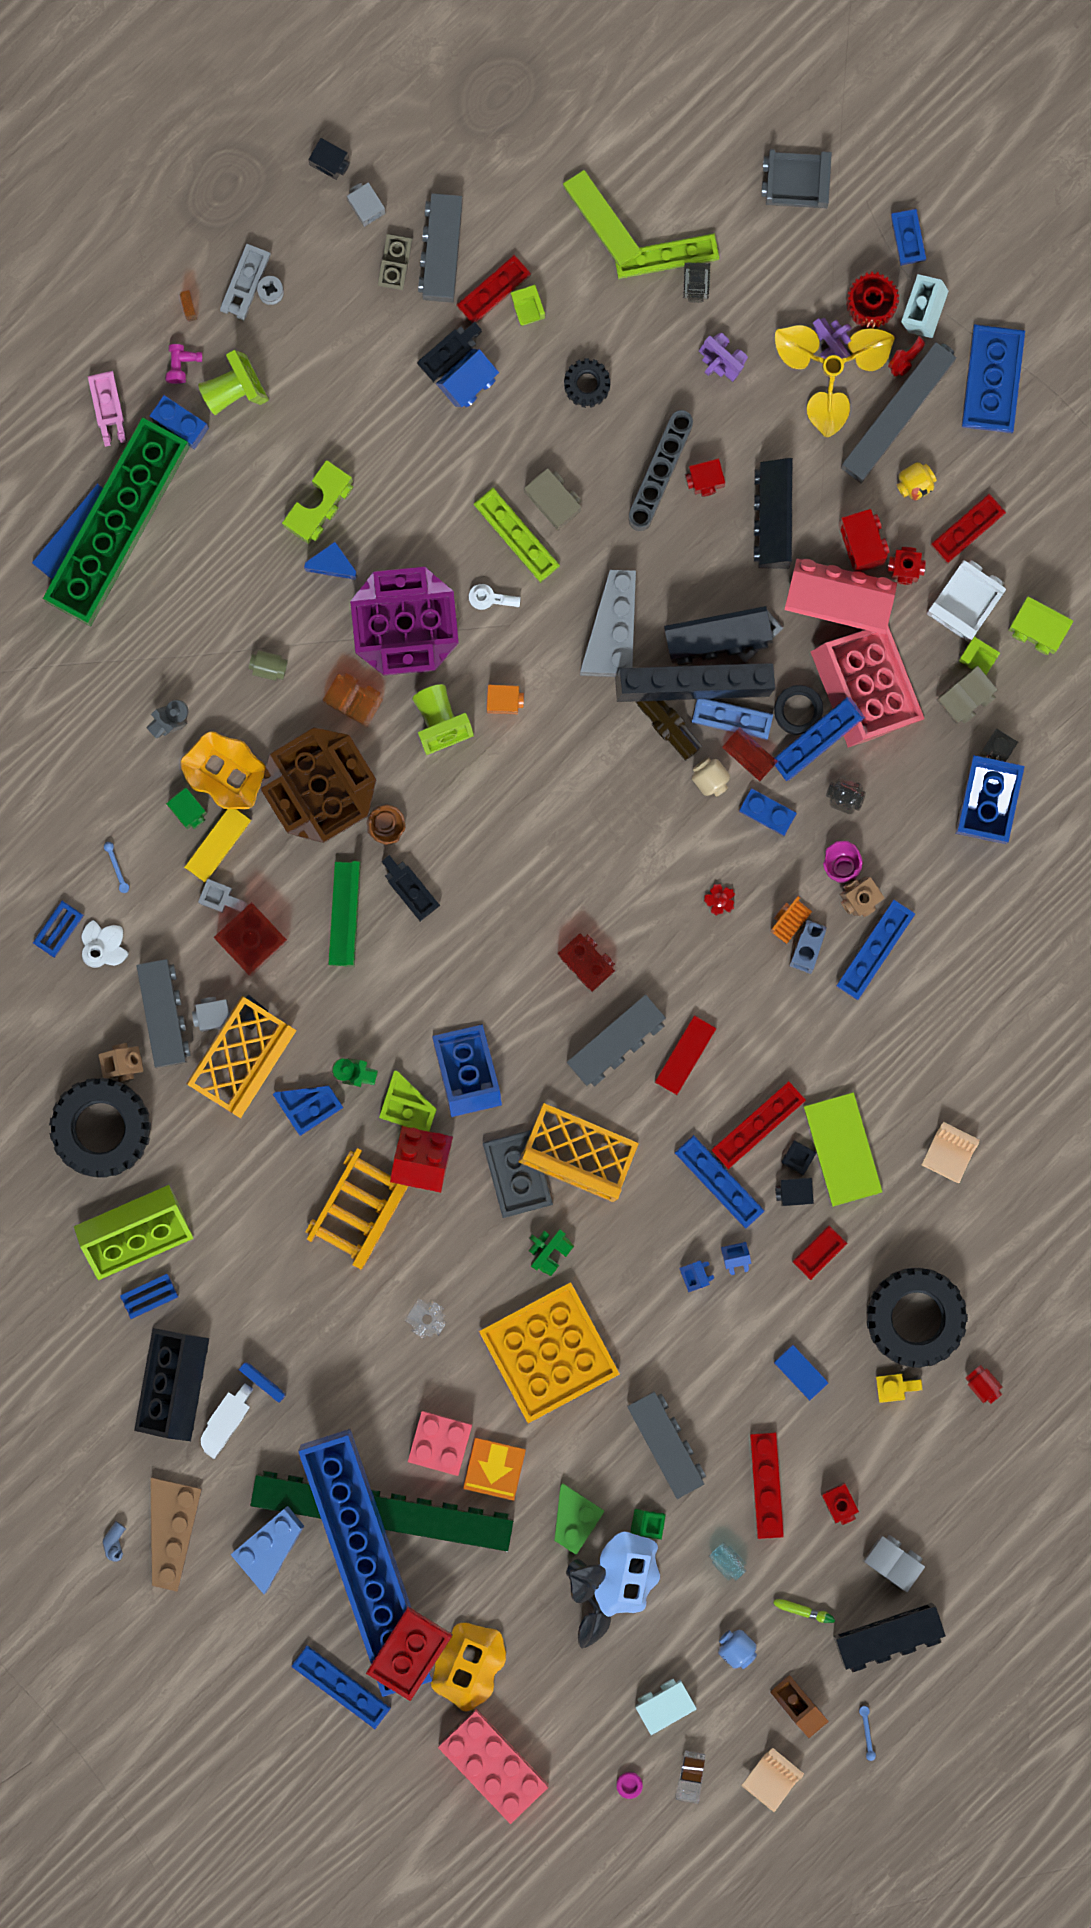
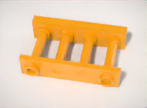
(371, 1230)

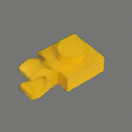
(893, 1387)

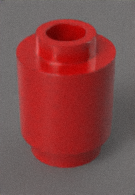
(984, 1385)

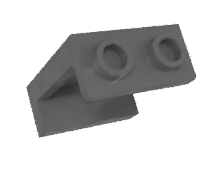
(797, 179)

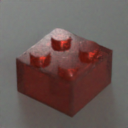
(251, 939)

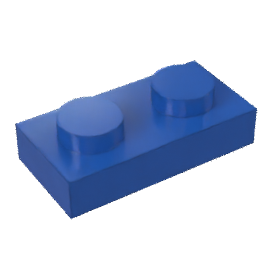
(908, 237)
(767, 812)

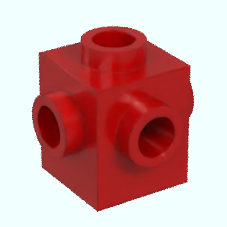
(906, 575)

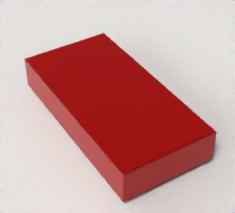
(819, 1252)

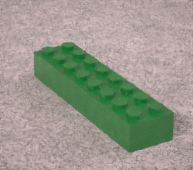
(116, 522)

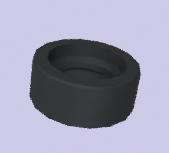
(792, 691)

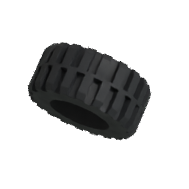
(64, 1127)
(952, 1317)

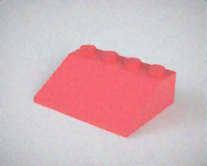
(874, 677)

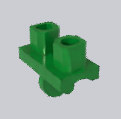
(353, 1072)
(558, 1242)

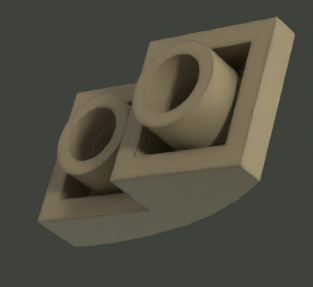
(395, 261)

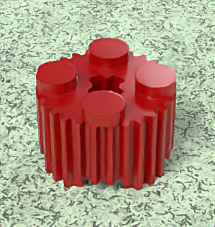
(866, 313)

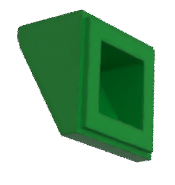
(648, 1524)

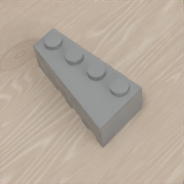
(613, 629)

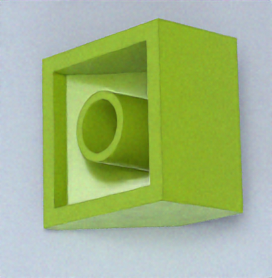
(1040, 626)

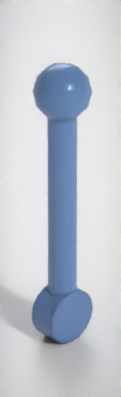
(123, 887)
(864, 1712)

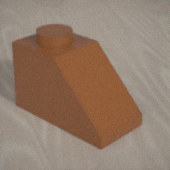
(799, 1706)

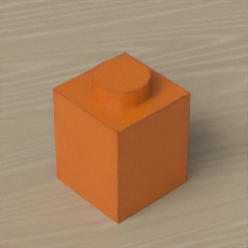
(504, 699)

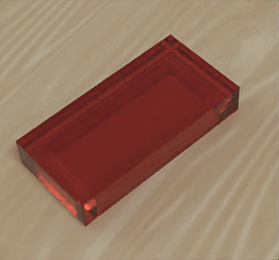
(749, 754)

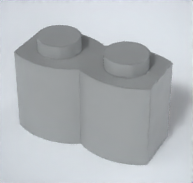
(894, 1563)

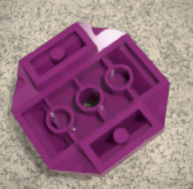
(401, 594)

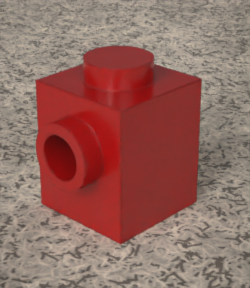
(705, 477)
(840, 1504)

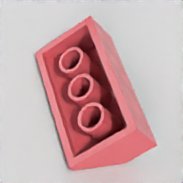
(841, 595)

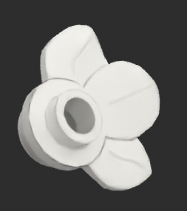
(104, 941)

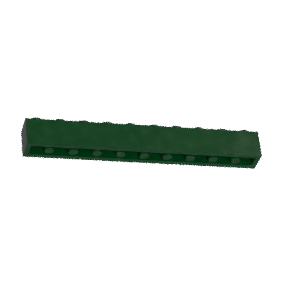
(396, 1513)

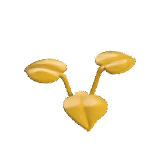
(798, 345)

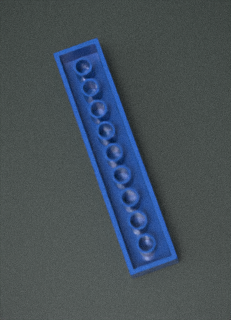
(356, 1538)

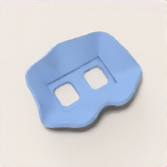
(616, 1561)

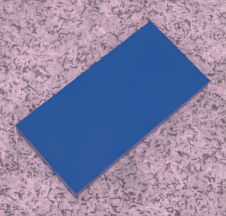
(993, 378)

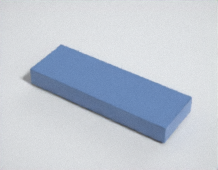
(731, 717)

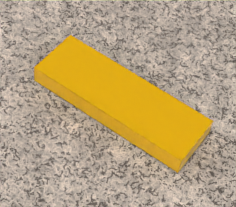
(217, 844)

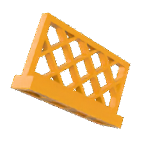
(259, 1069)
(576, 1175)

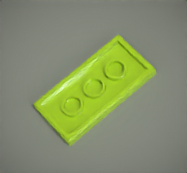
(843, 1149)

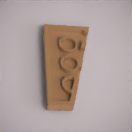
(172, 1524)

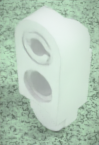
(225, 1421)

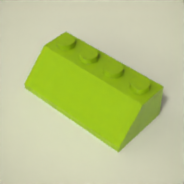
(133, 1232)

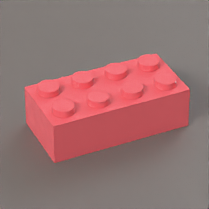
(493, 1766)

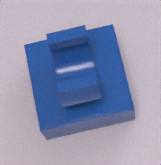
(736, 1256)
(695, 1276)

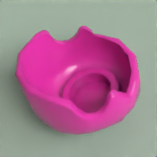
(842, 861)

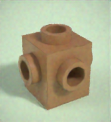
(869, 895)
(126, 1062)

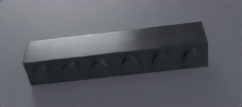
(694, 682)

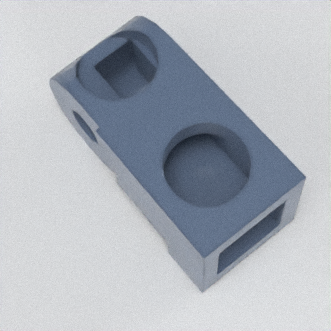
(808, 947)

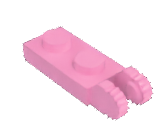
(107, 405)

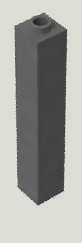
(899, 412)

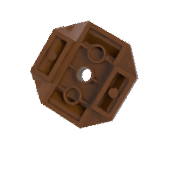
(313, 757)

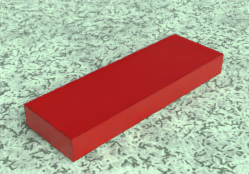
(493, 289)
(968, 528)
(685, 1055)

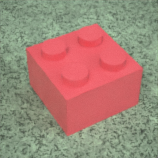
(440, 1443)

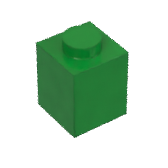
(187, 809)

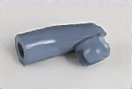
(111, 1542)

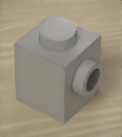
(211, 1014)

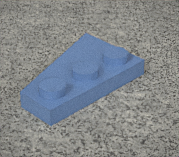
(267, 1549)

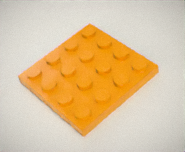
(549, 1352)

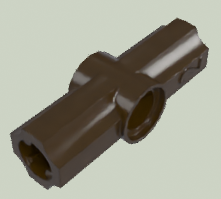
(670, 727)

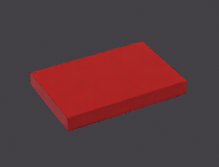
(409, 1653)

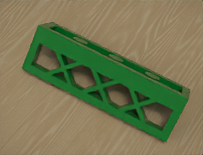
(344, 914)

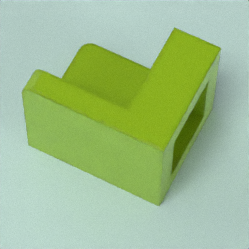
(527, 305)
(979, 655)

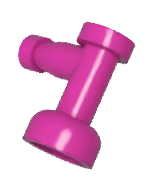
(178, 355)

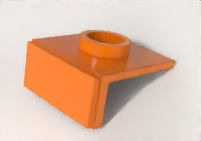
(790, 920)

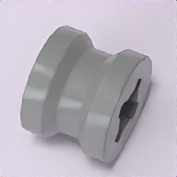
(270, 295)

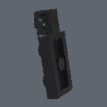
(449, 352)
(410, 888)

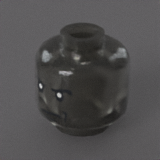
(846, 795)

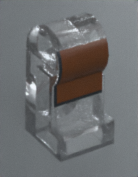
(690, 1777)

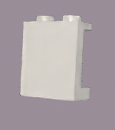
(967, 600)

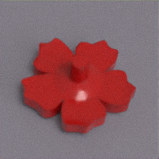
(720, 899)

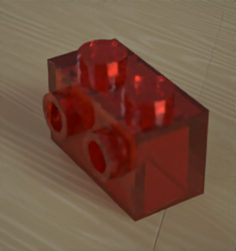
(586, 962)

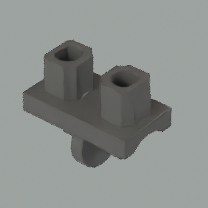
(168, 718)

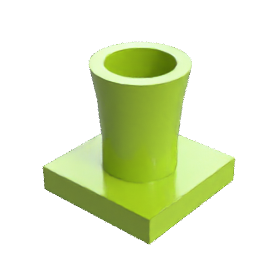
(231, 386)
(442, 725)

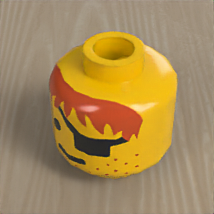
(916, 481)

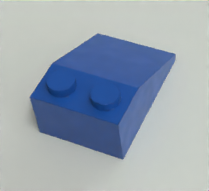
(990, 800)
(467, 1070)

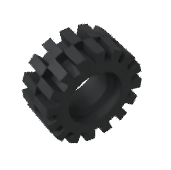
(587, 367)

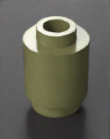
(268, 665)

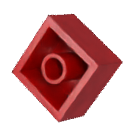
(863, 540)
(421, 1159)

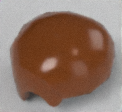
(386, 824)

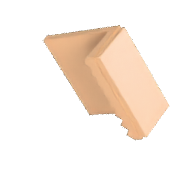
(950, 1152)
(772, 1779)

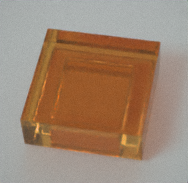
(188, 306)

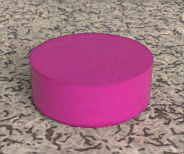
(629, 1785)

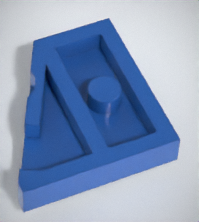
(308, 1106)

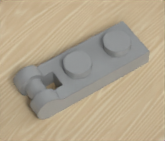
(245, 281)

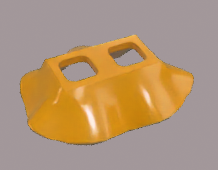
(235, 756)
(482, 1673)

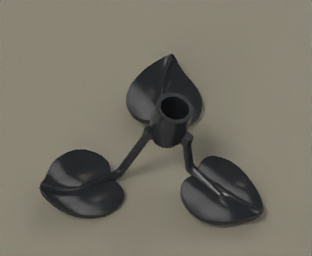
(584, 1583)

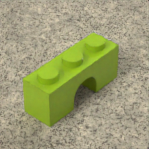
(307, 522)

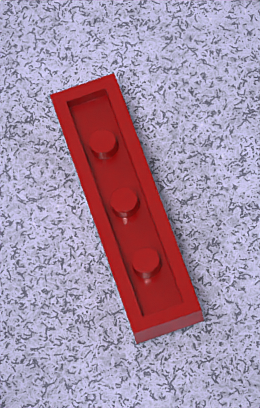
(758, 1125)
(766, 1485)

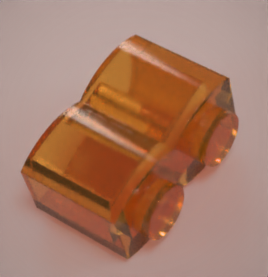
(353, 699)

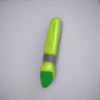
(820, 1616)

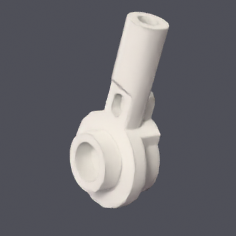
(483, 597)

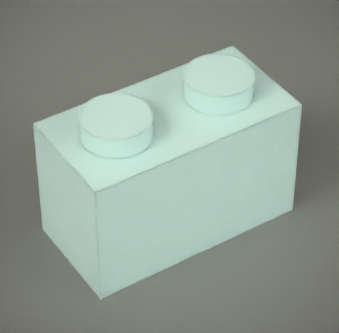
(924, 306)
(665, 1706)

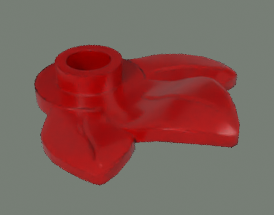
(902, 360)

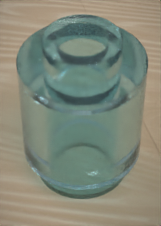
(728, 1562)

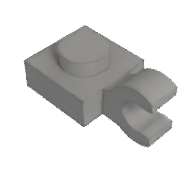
(218, 897)

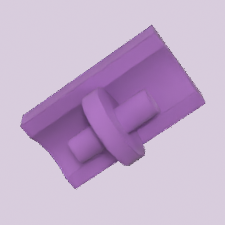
(826, 333)
(721, 360)

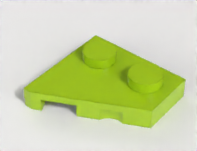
(407, 1105)

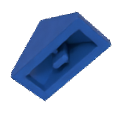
(332, 563)

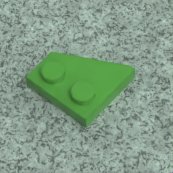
(575, 1519)

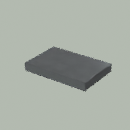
(515, 1184)

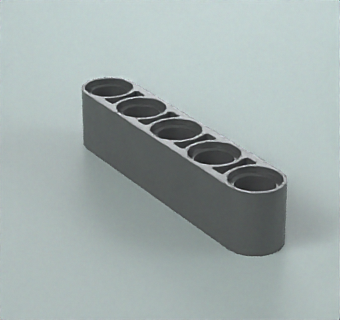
(664, 458)

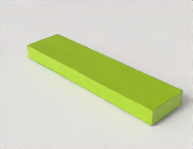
(602, 218)
(671, 256)
(516, 535)

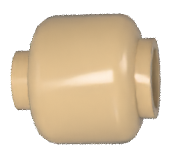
(710, 777)

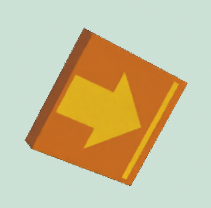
(494, 1469)

